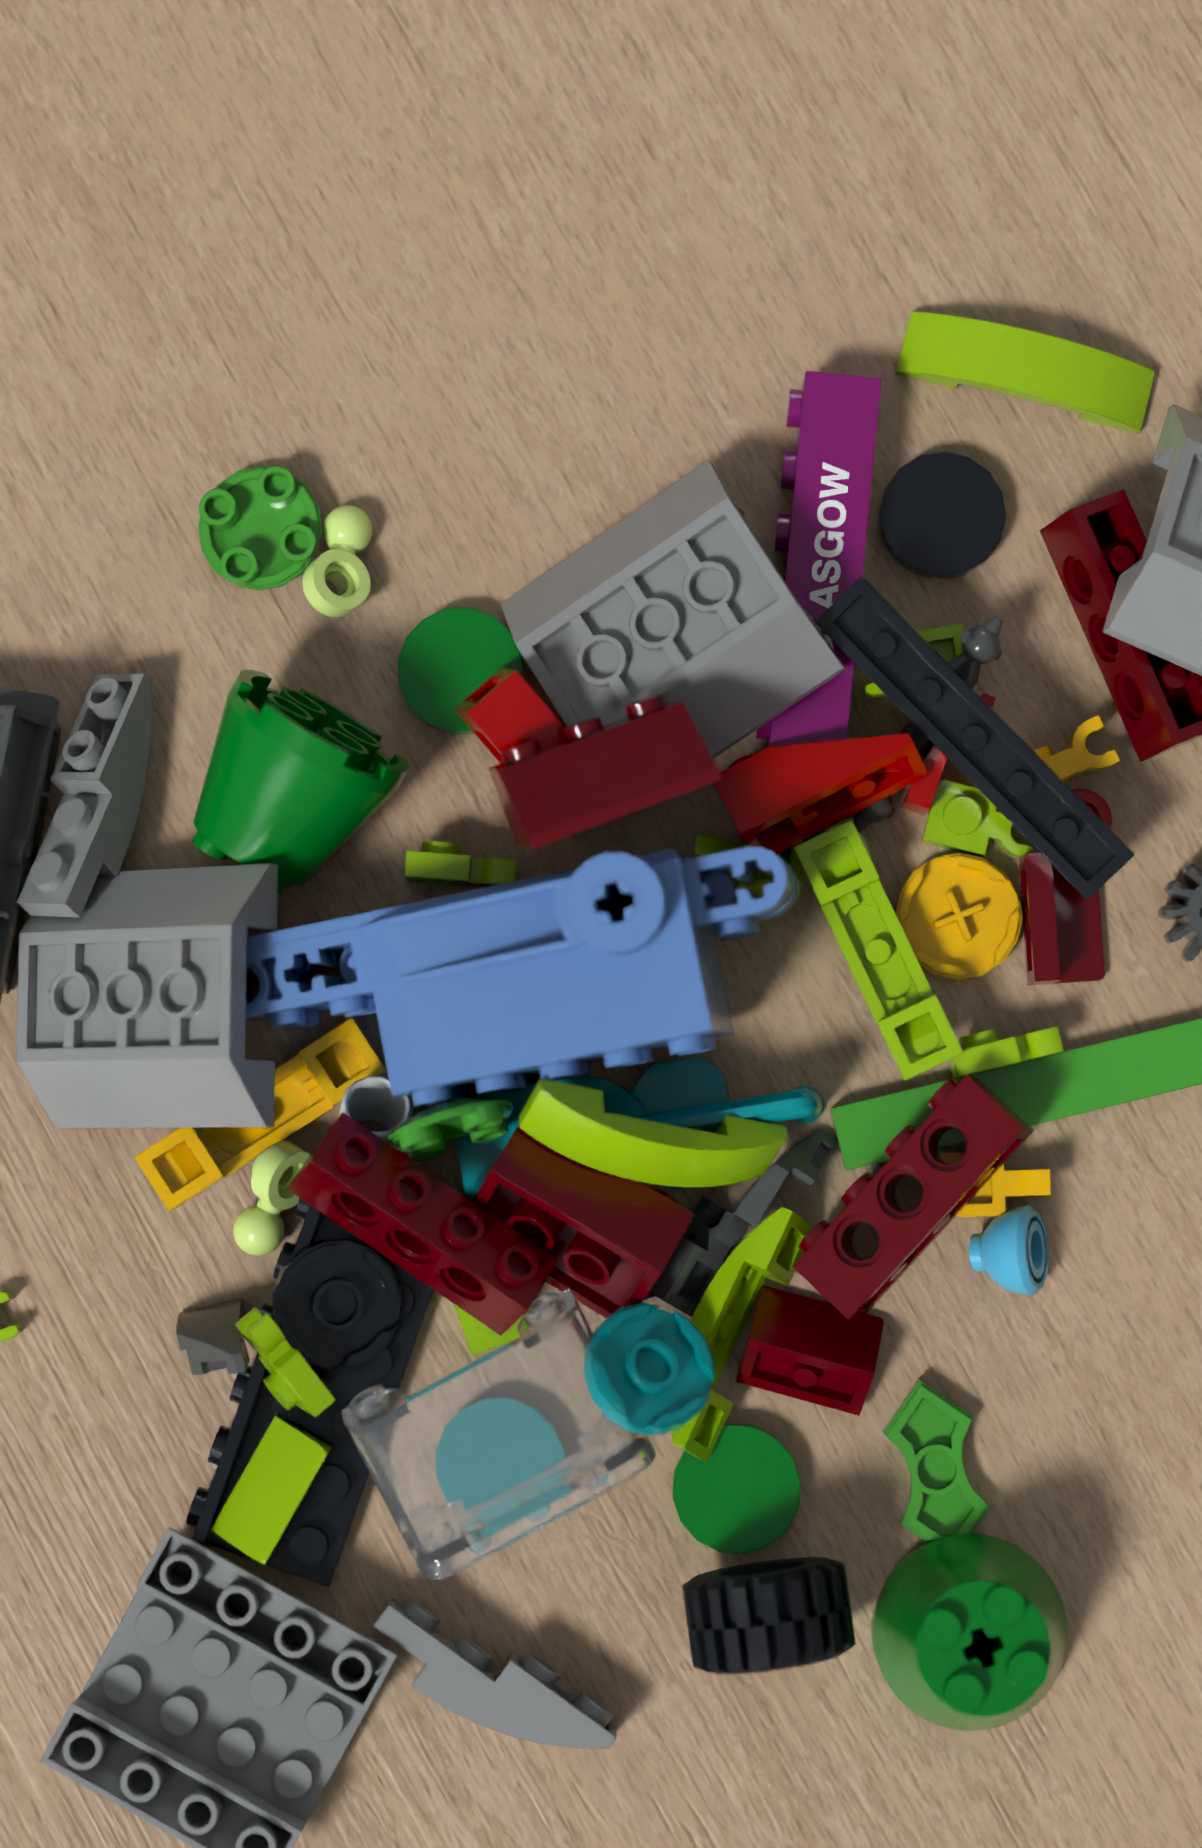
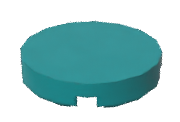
(648, 1369)

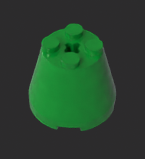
(289, 780)
(928, 1617)

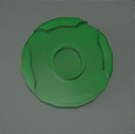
(451, 658)
(742, 1492)

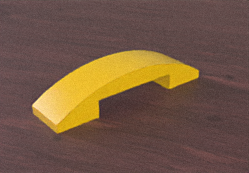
(304, 1091)

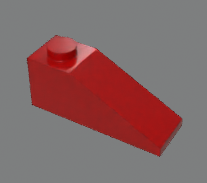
(808, 787)

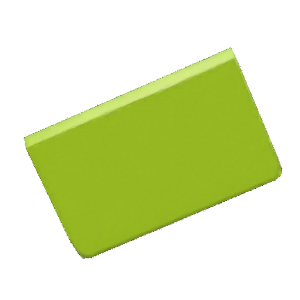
(270, 1489)

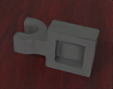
(697, 1262)

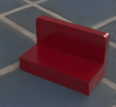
(1058, 926)
(810, 1351)

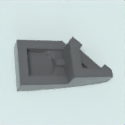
(800, 1161)
(213, 1338)

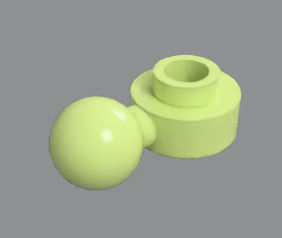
(346, 533)
(259, 1227)

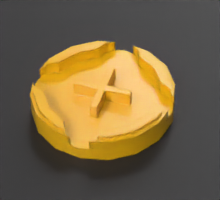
(959, 916)

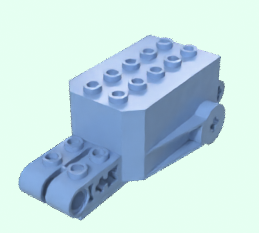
(530, 970)

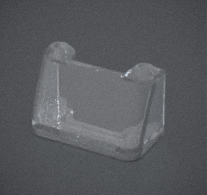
(495, 1443)

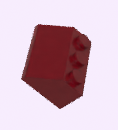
(602, 771)
(600, 1227)

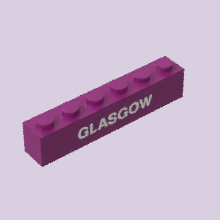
(825, 529)

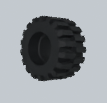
(768, 1615)

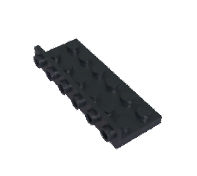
(325, 1515)

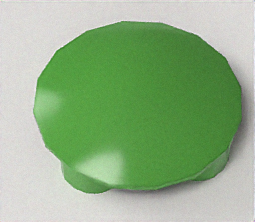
(260, 527)
(427, 1131)

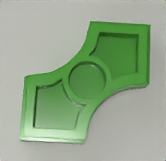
(931, 1438)

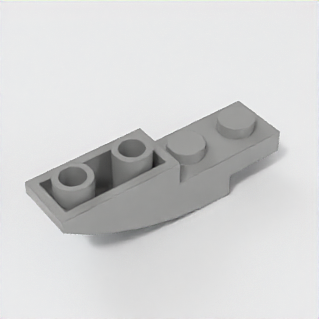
(102, 792)
(515, 1701)

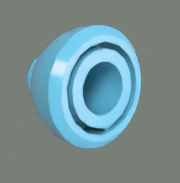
(1013, 1251)

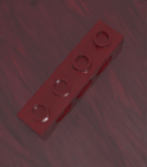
(1153, 696)
(991, 1136)
(422, 1224)

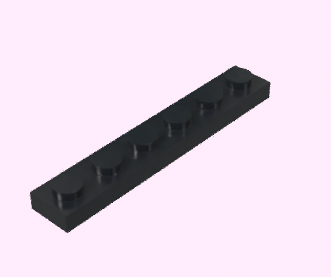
(974, 737)

